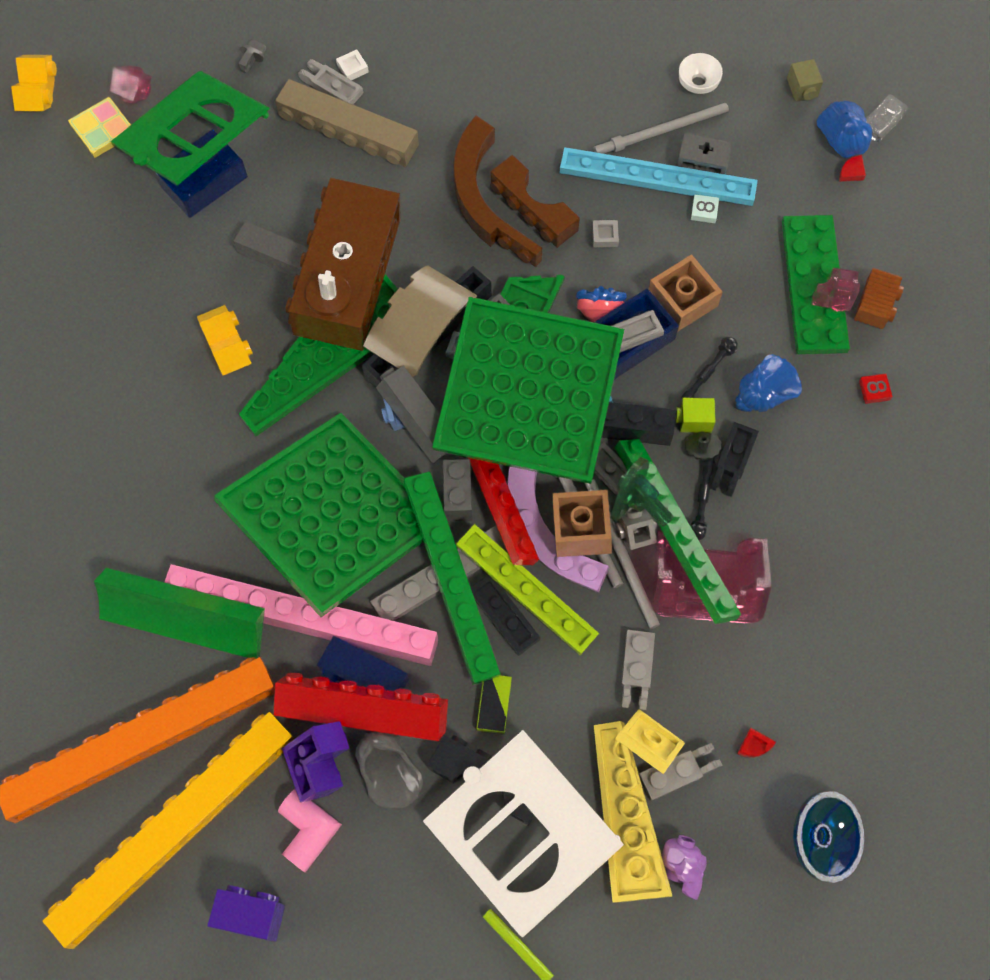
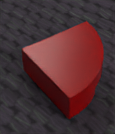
(853, 170)
(755, 744)

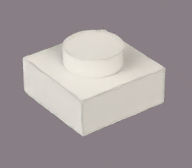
(352, 65)

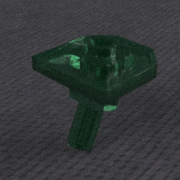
(639, 494)

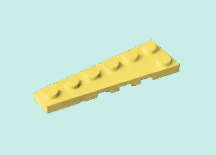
(637, 866)

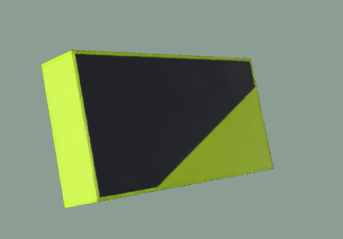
(494, 705)

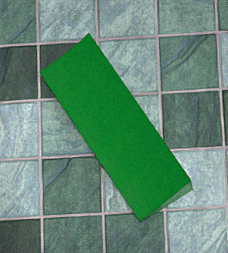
(180, 613)

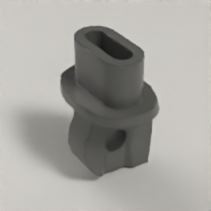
(252, 52)

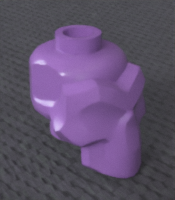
(684, 864)

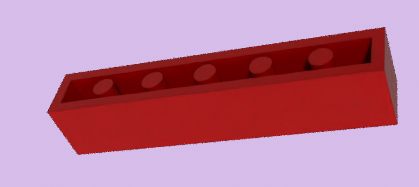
(361, 707)

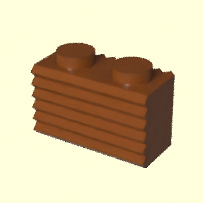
(878, 298)

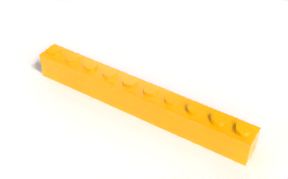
(168, 832)

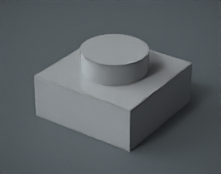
(605, 233)

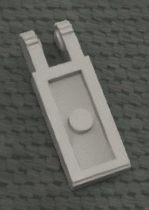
(331, 82)
(637, 666)
(679, 773)

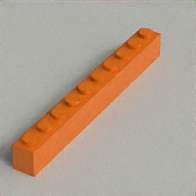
(135, 740)

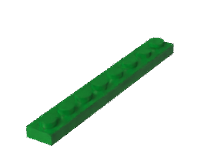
(684, 541)
(451, 578)

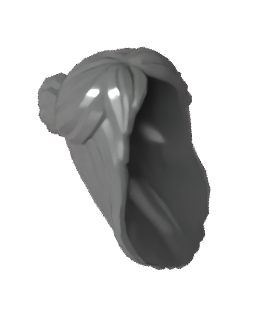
(388, 770)

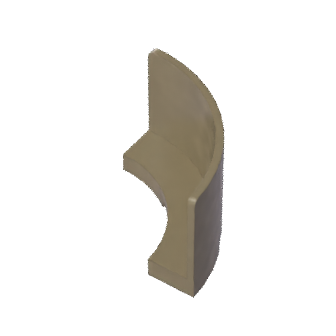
(417, 319)

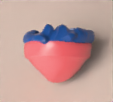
(599, 302)

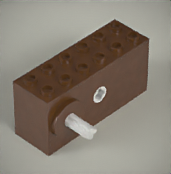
(344, 264)

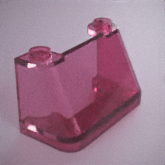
(742, 572)

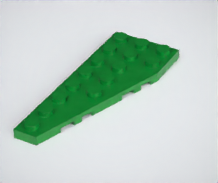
(306, 371)

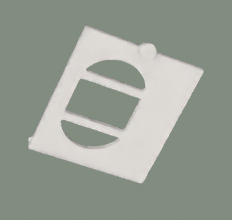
(578, 830)

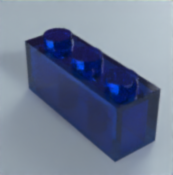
(348, 663)

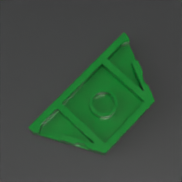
(532, 292)

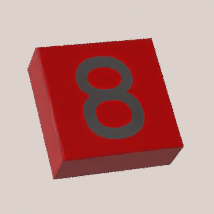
(875, 388)

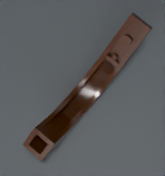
(483, 221)

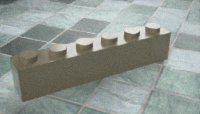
(347, 123)

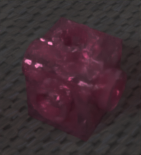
(130, 83)

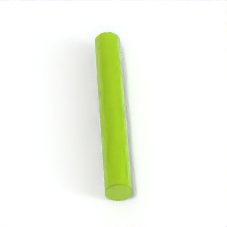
(517, 945)

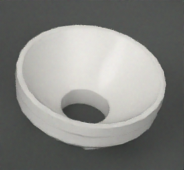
(700, 66)

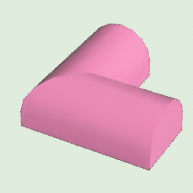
(315, 830)

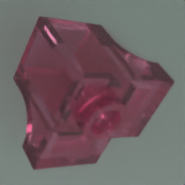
(838, 291)

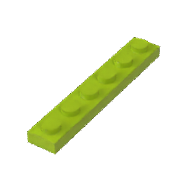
(527, 589)

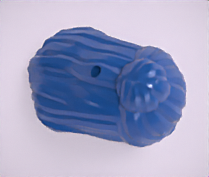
(845, 128)
(768, 385)

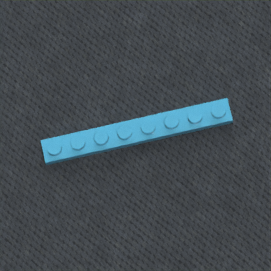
(658, 176)

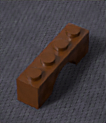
(553, 221)

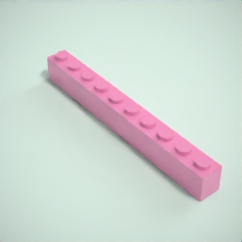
(297, 615)

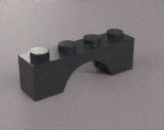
(454, 758)

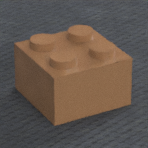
(686, 291)
(582, 523)

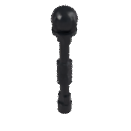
(727, 348)
(699, 525)

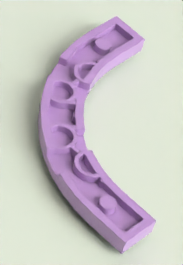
(573, 568)

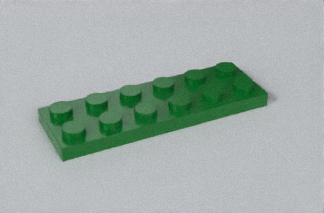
(809, 261)

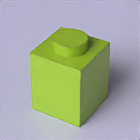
(696, 415)

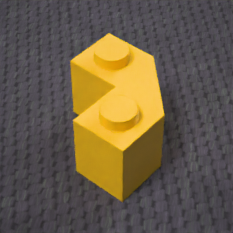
(35, 83)
(224, 340)

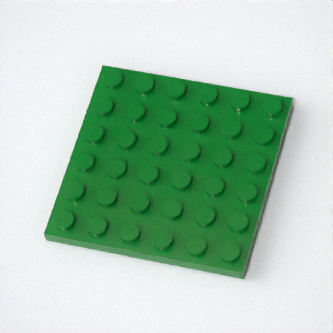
(529, 390)
(325, 513)

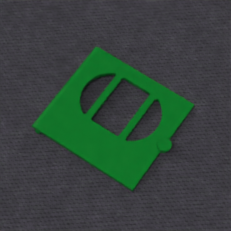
(143, 136)

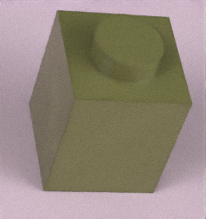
(804, 80)

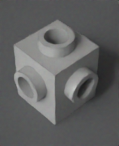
(637, 528)

